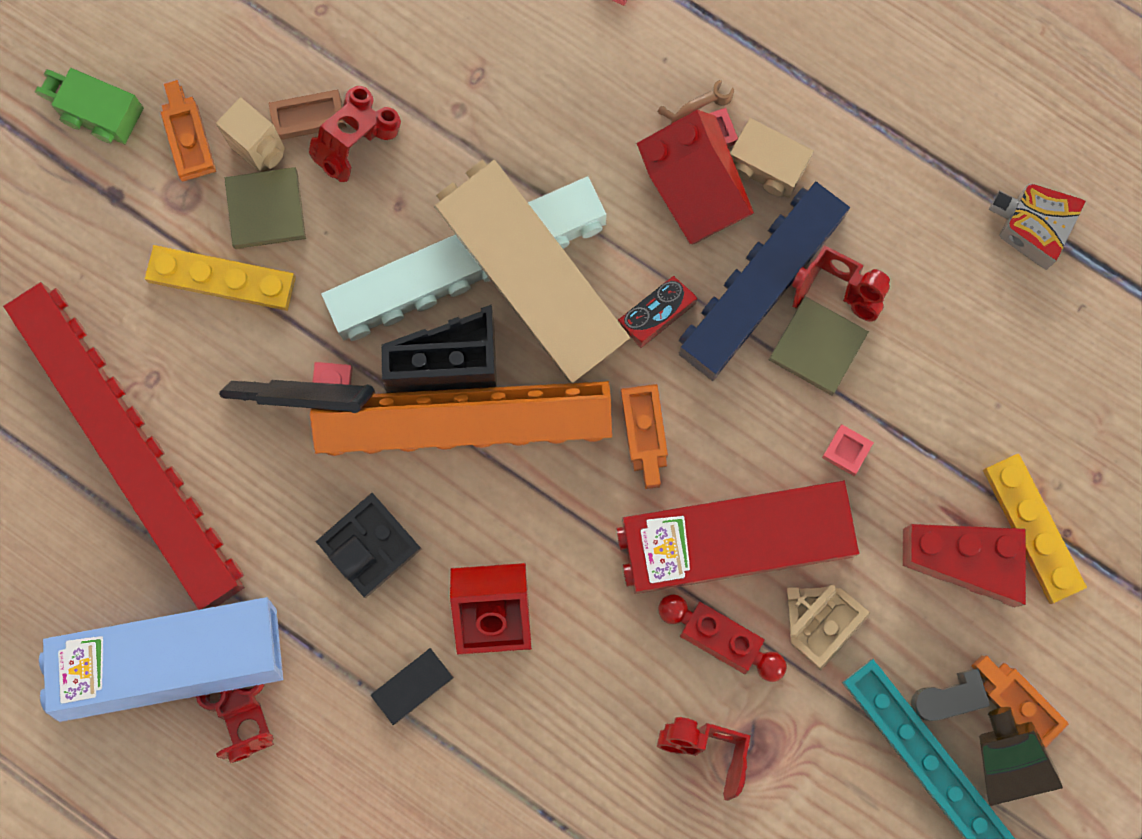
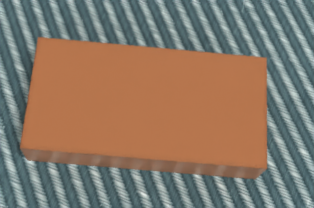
(304, 114)

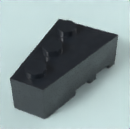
(444, 357)

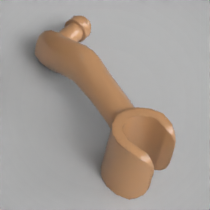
(698, 103)

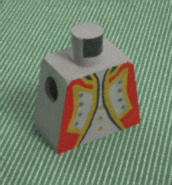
(1038, 221)

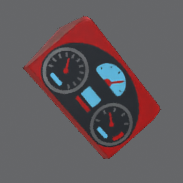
(658, 311)

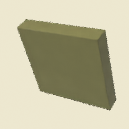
(265, 208)
(818, 345)

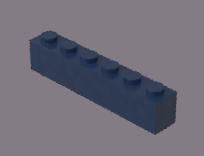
(763, 281)

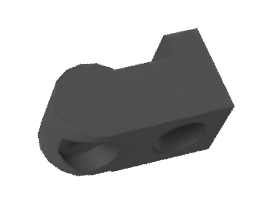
(938, 704)

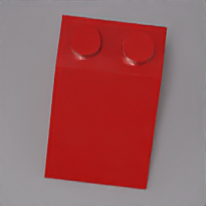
(696, 175)

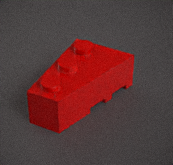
(976, 558)

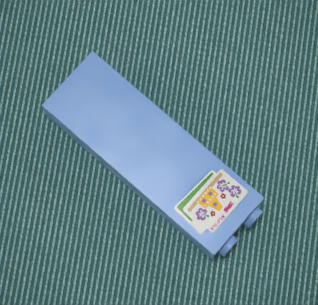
(160, 660)

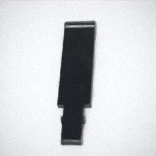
(300, 394)

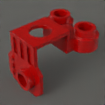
(333, 146)
(863, 292)
(235, 708)
(685, 738)

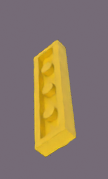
(220, 277)
(1044, 544)

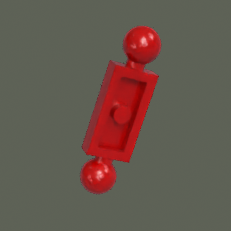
(722, 638)

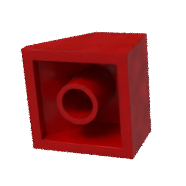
(490, 608)

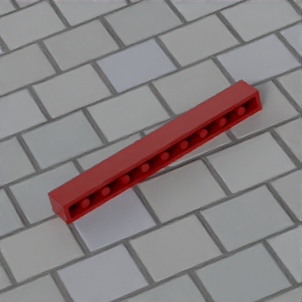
(124, 447)

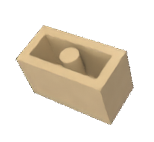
(251, 136)
(770, 158)

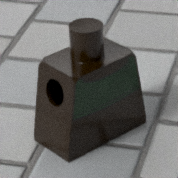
(1015, 760)

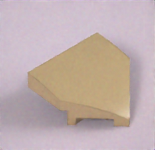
(822, 621)

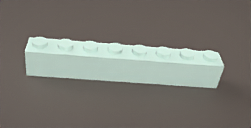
(449, 267)

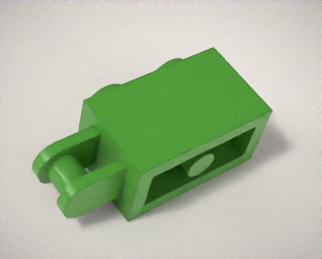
(92, 104)

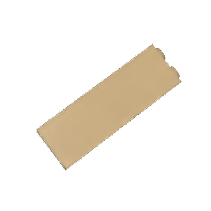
(530, 269)

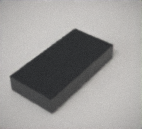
(412, 686)

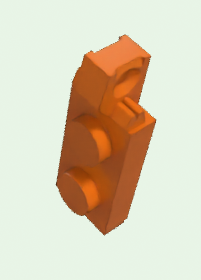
(186, 134)
(645, 432)
(1010, 689)

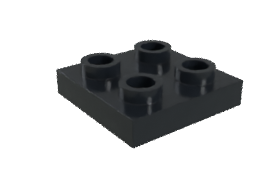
(368, 545)

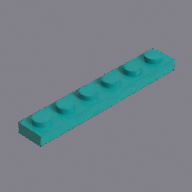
(924, 754)

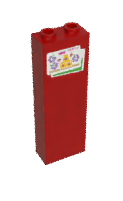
(738, 537)

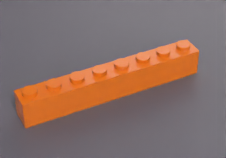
(467, 418)

